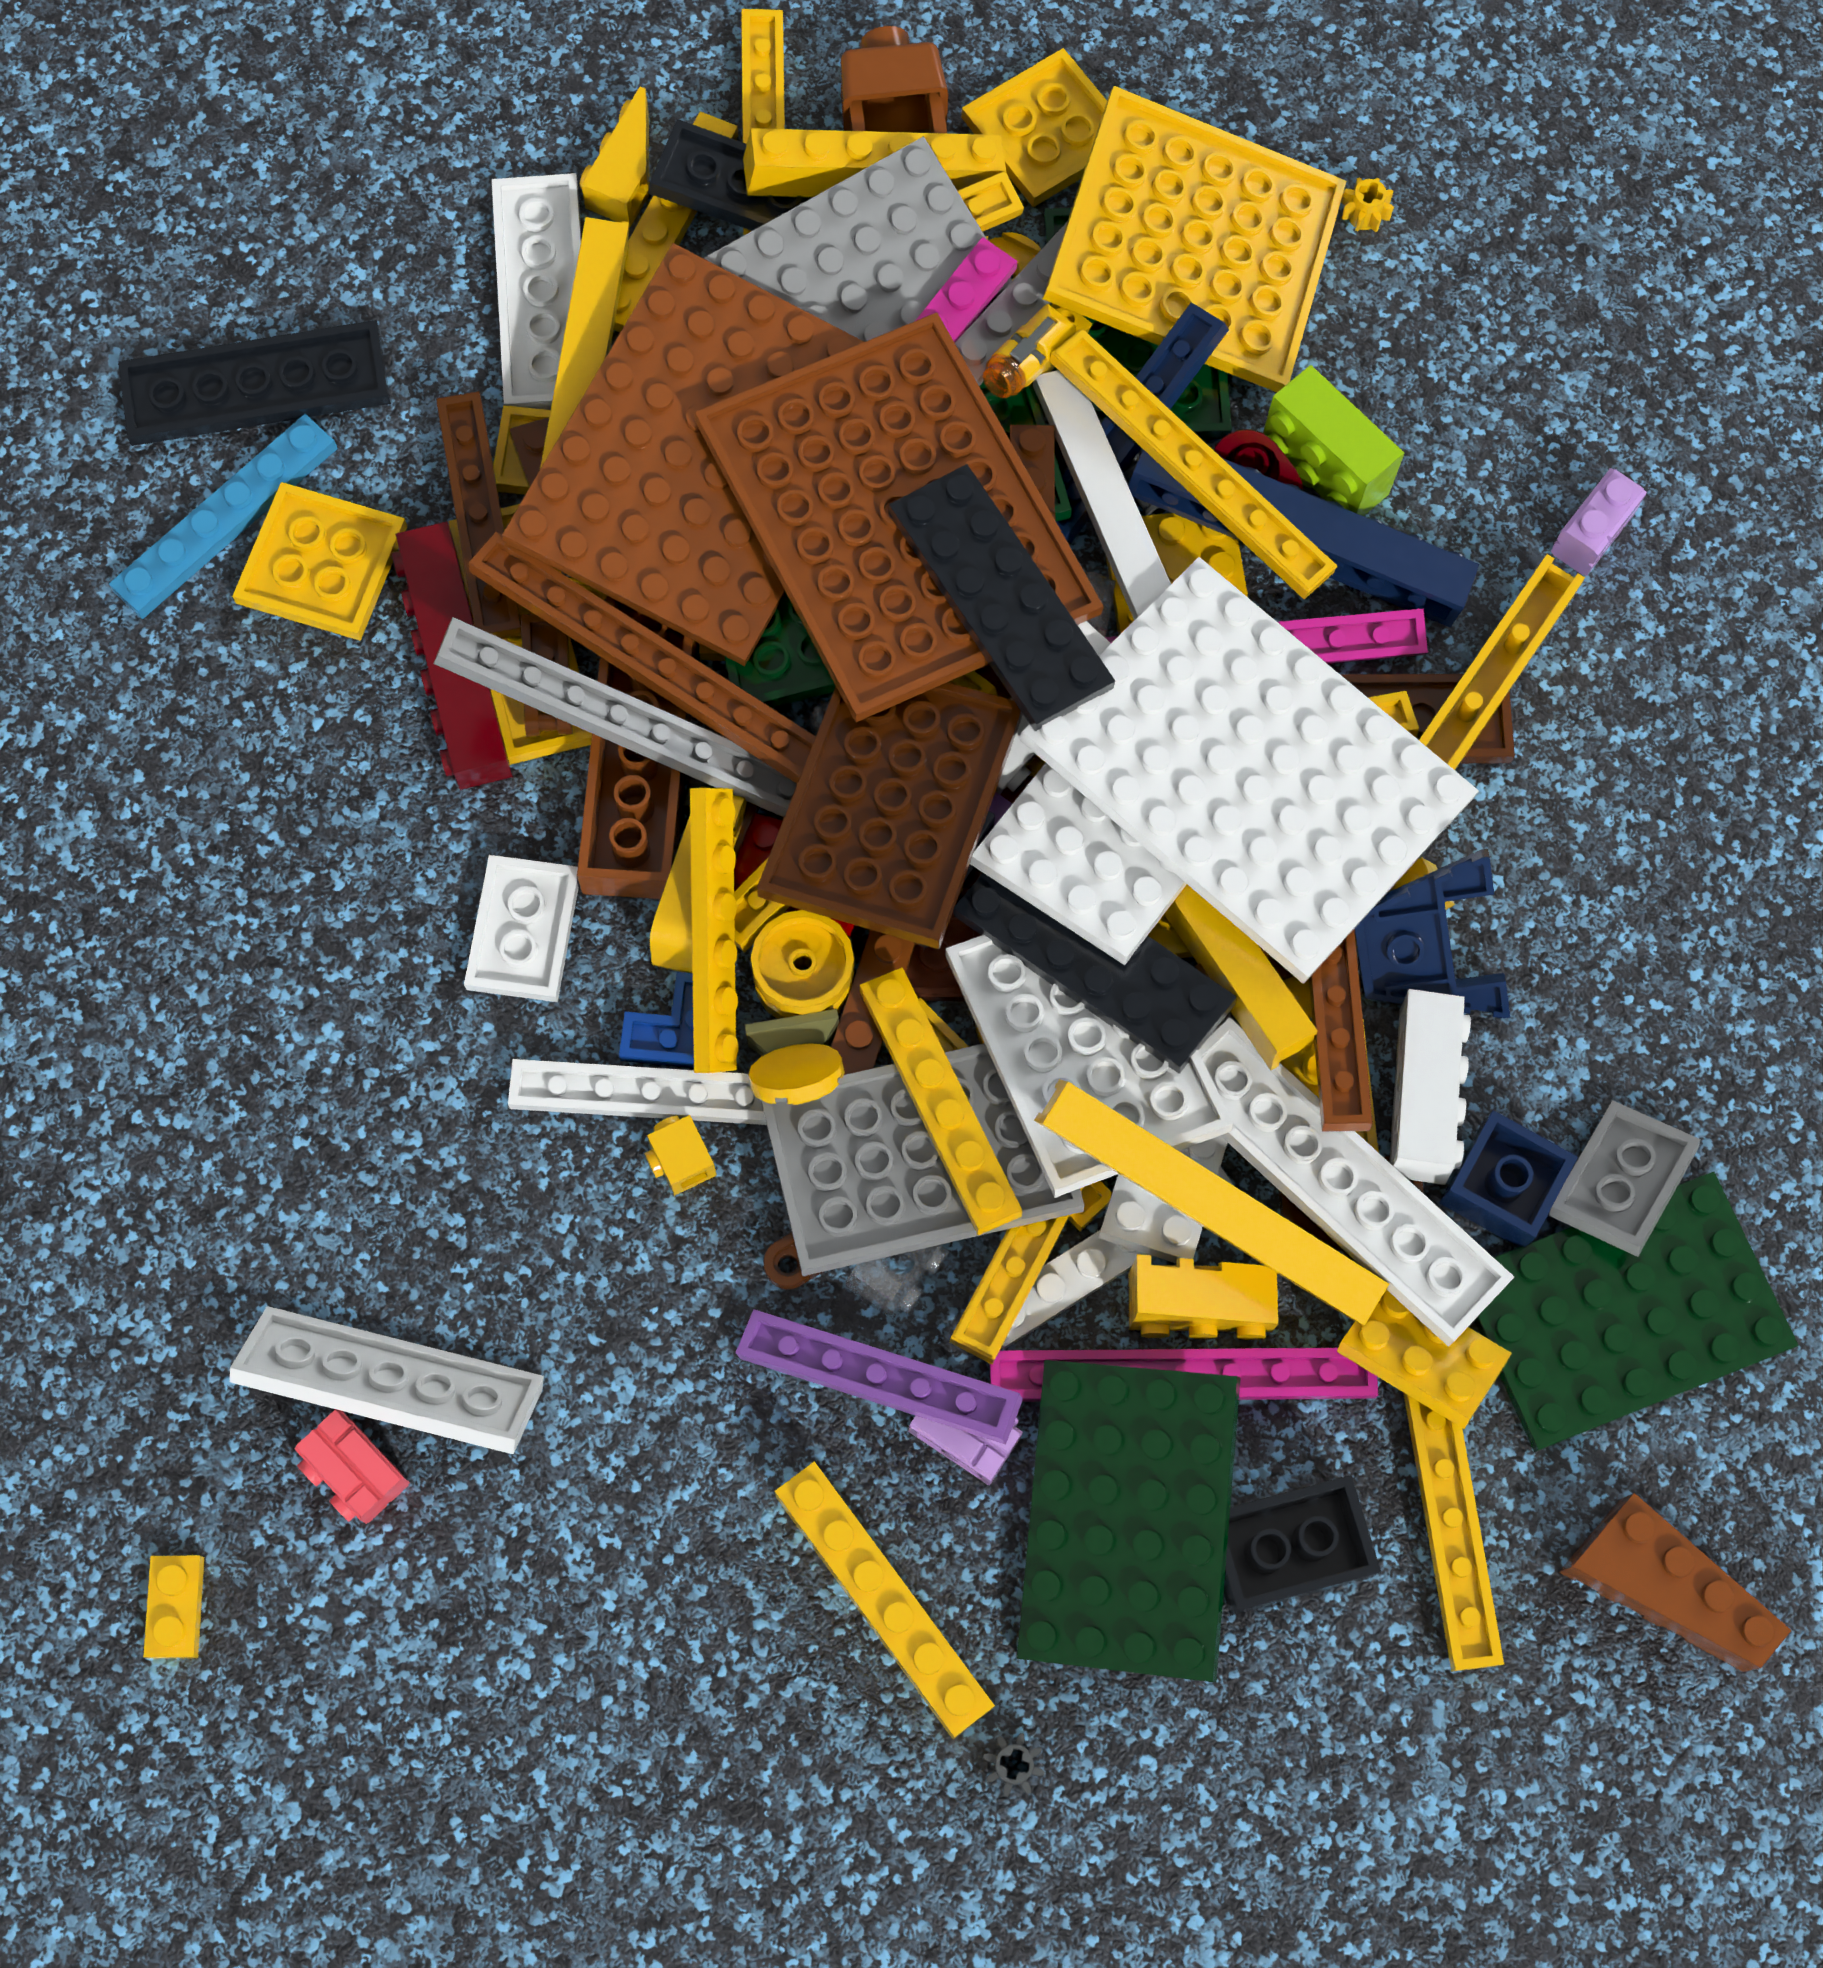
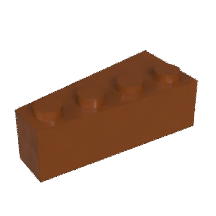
(1669, 1581)

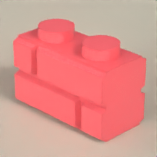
(351, 1467)

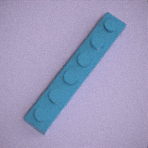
(222, 516)

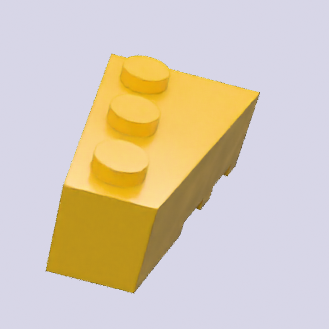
(1202, 1299)

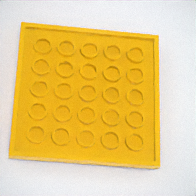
(1200, 219)

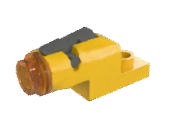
(1030, 349)

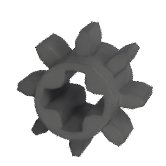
(1026, 1757)

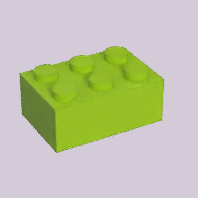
(1332, 443)

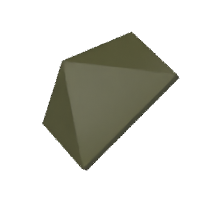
(800, 1029)

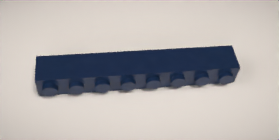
(1366, 551)

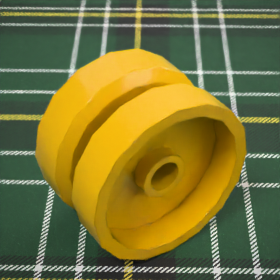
(789, 946)

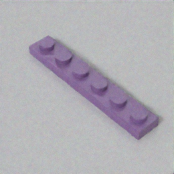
(880, 1376)

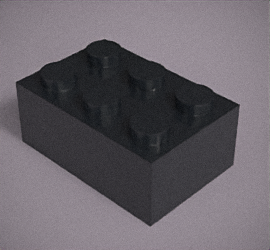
(1296, 1545)

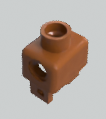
(893, 85)

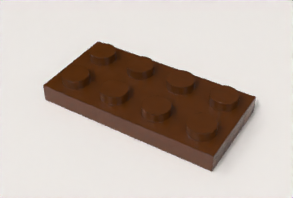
(1427, 696)

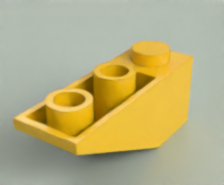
(620, 175)

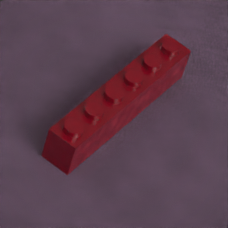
(465, 707)

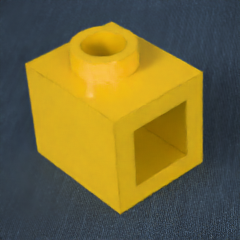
(679, 1154)

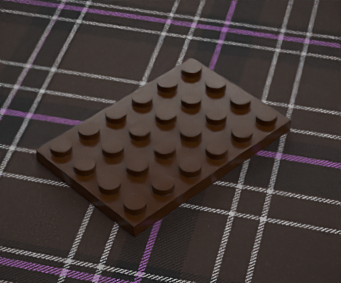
(892, 811)

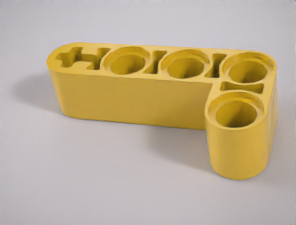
(673, 919)

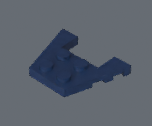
(1408, 940)

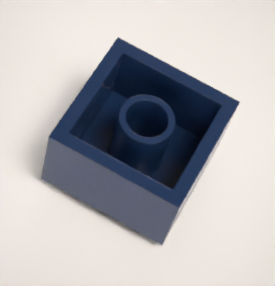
(1508, 1180)

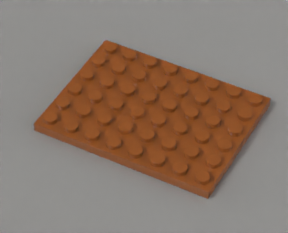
(816, 476)
(631, 483)

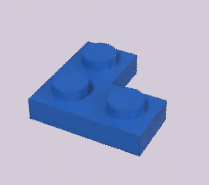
(662, 1037)

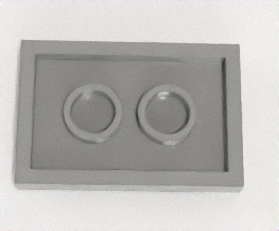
(1625, 1178)

